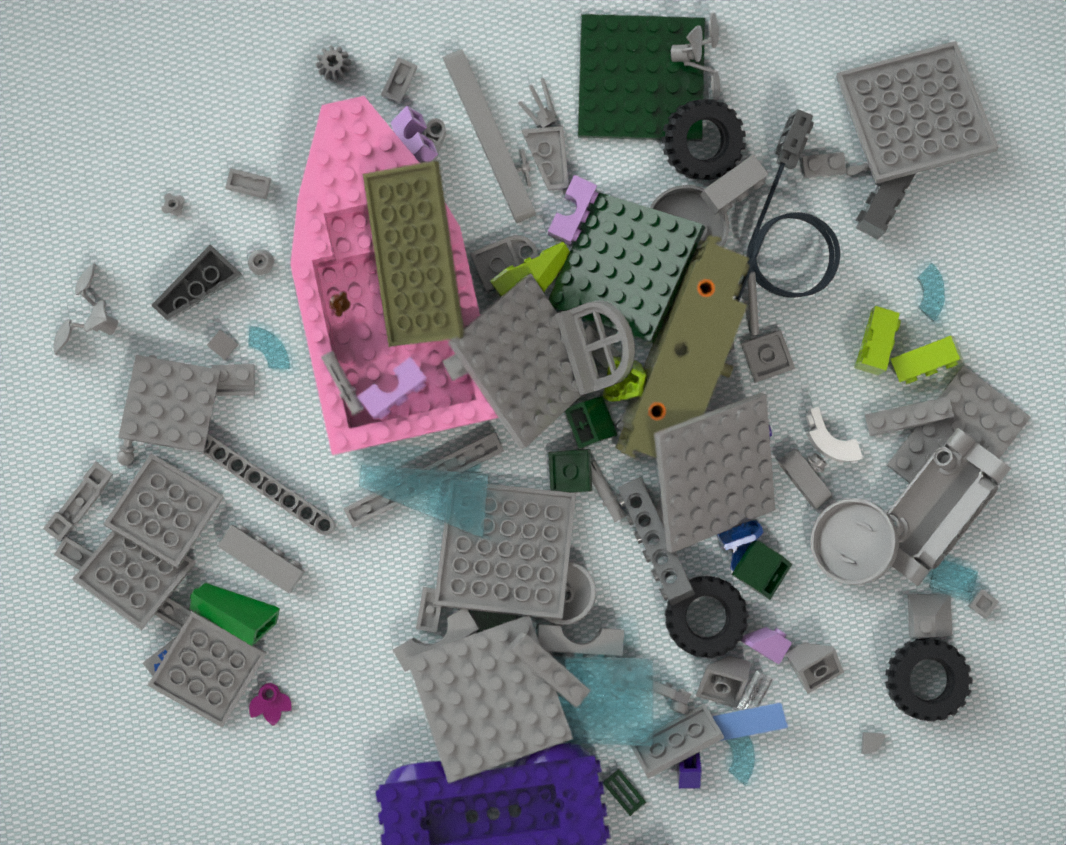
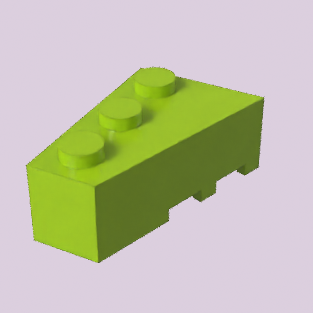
(878, 341)
(927, 359)

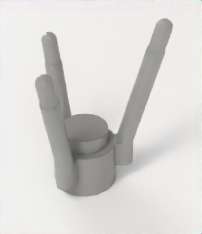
(545, 117)

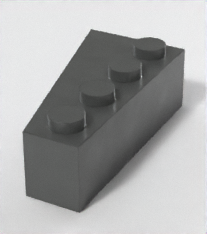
(882, 206)
(199, 281)

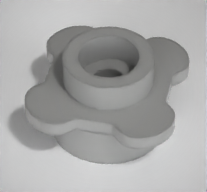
(177, 209)
(817, 462)

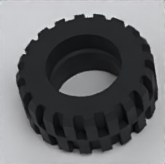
(730, 144)
(724, 640)
(956, 686)

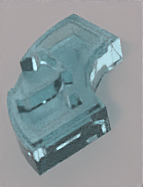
(933, 292)
(270, 346)
(743, 758)

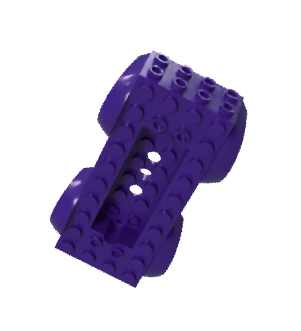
(552, 787)

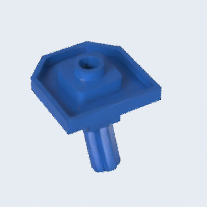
(739, 539)

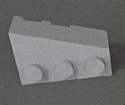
(734, 185)

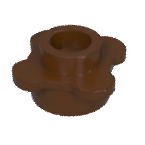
(339, 303)

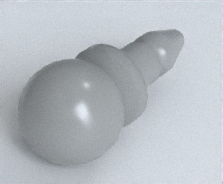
(126, 454)

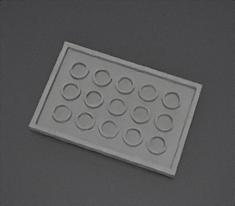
(977, 411)

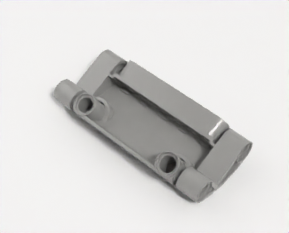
(943, 503)

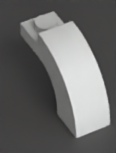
(828, 445)

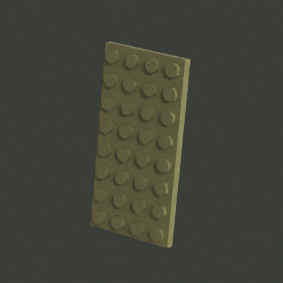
(413, 254)

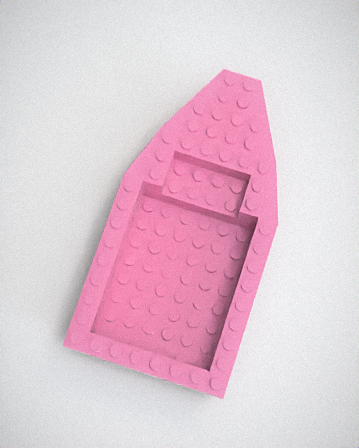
(336, 255)

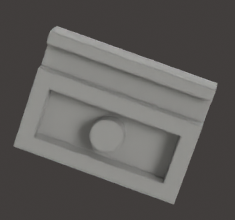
(236, 380)

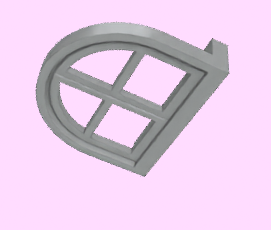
(580, 350)

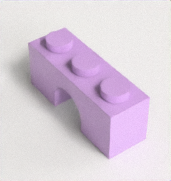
(408, 127)
(566, 227)
(379, 402)

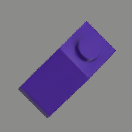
(689, 772)

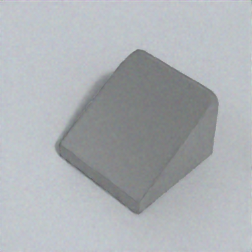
(222, 344)

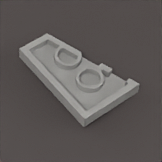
(549, 153)

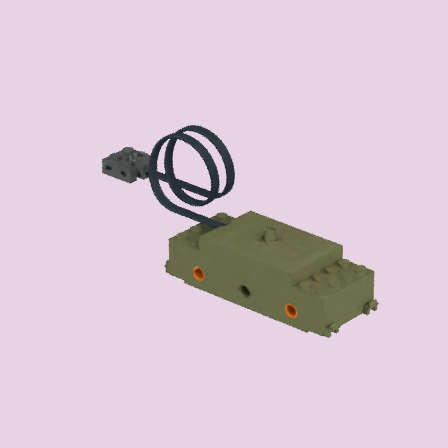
(705, 317)

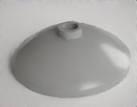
(582, 595)

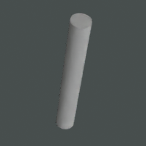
(753, 308)

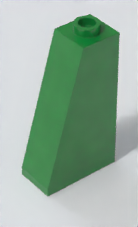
(234, 612)

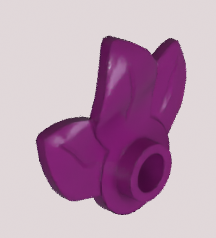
(270, 706)

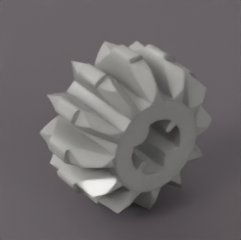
(342, 63)

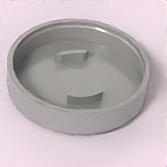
(687, 203)
(854, 541)

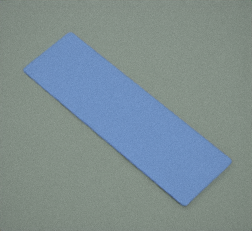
(751, 721)

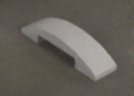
(79, 502)

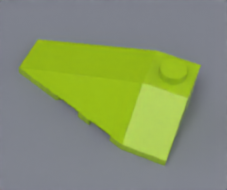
(543, 269)
(630, 387)

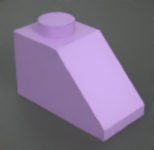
(768, 643)

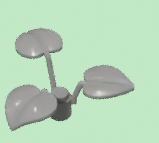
(684, 53)
(96, 321)

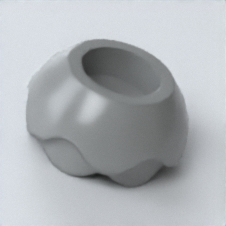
(267, 264)

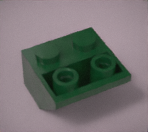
(590, 422)
(762, 569)

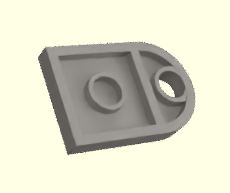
(500, 255)

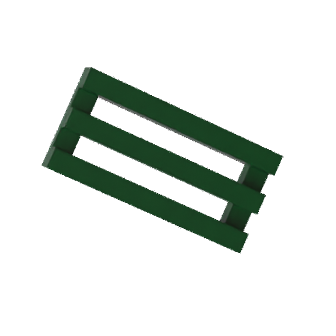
(635, 806)

